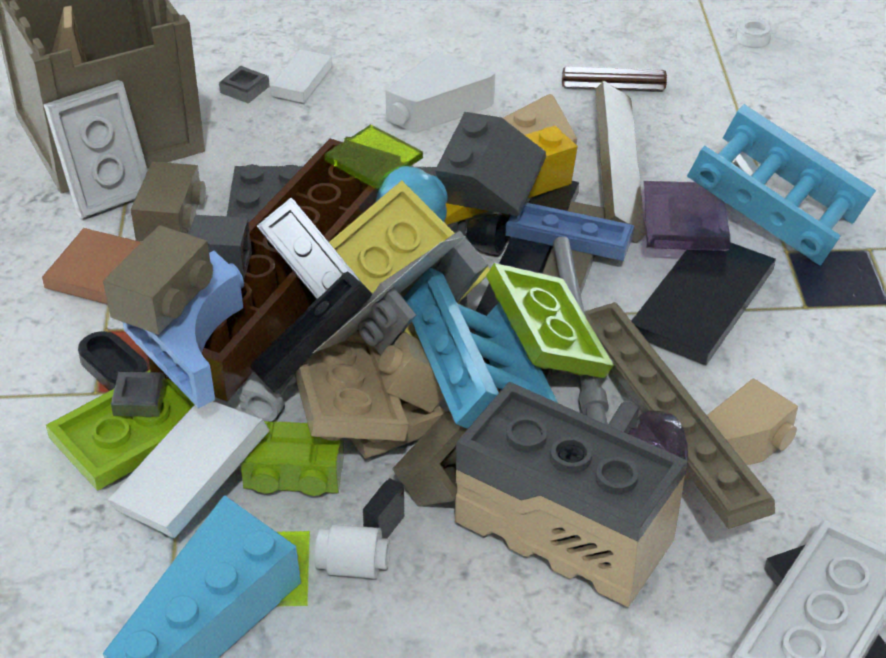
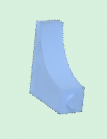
(181, 343)

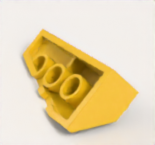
(554, 173)

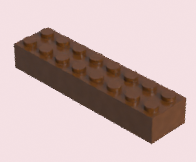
(271, 289)

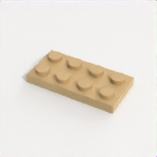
(347, 396)

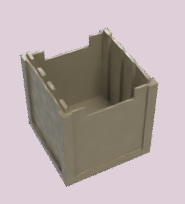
(123, 40)

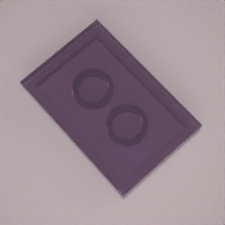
(684, 217)

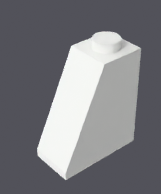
(438, 93)

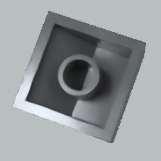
(489, 165)

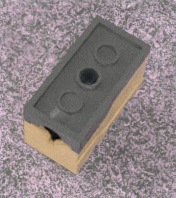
(569, 491)

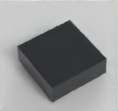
(385, 508)

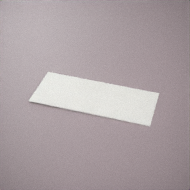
(400, 284)

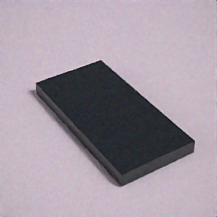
(702, 300)

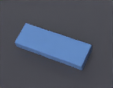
(584, 232)

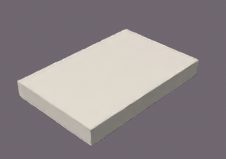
(98, 147)
(188, 467)

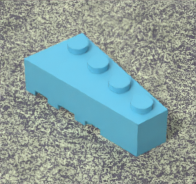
(212, 590)

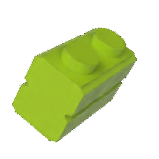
(293, 461)

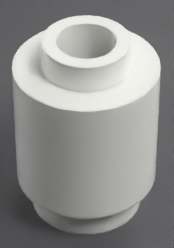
(351, 551)

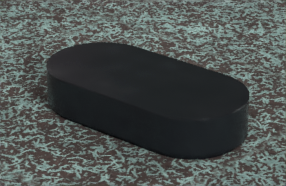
(107, 354)

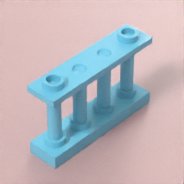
(796, 163)
(457, 353)

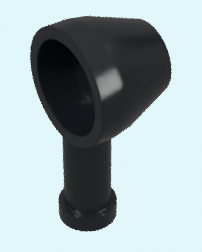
(488, 233)

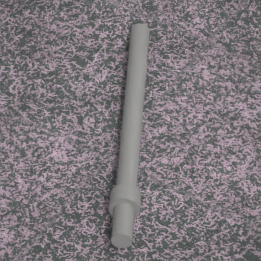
(592, 397)

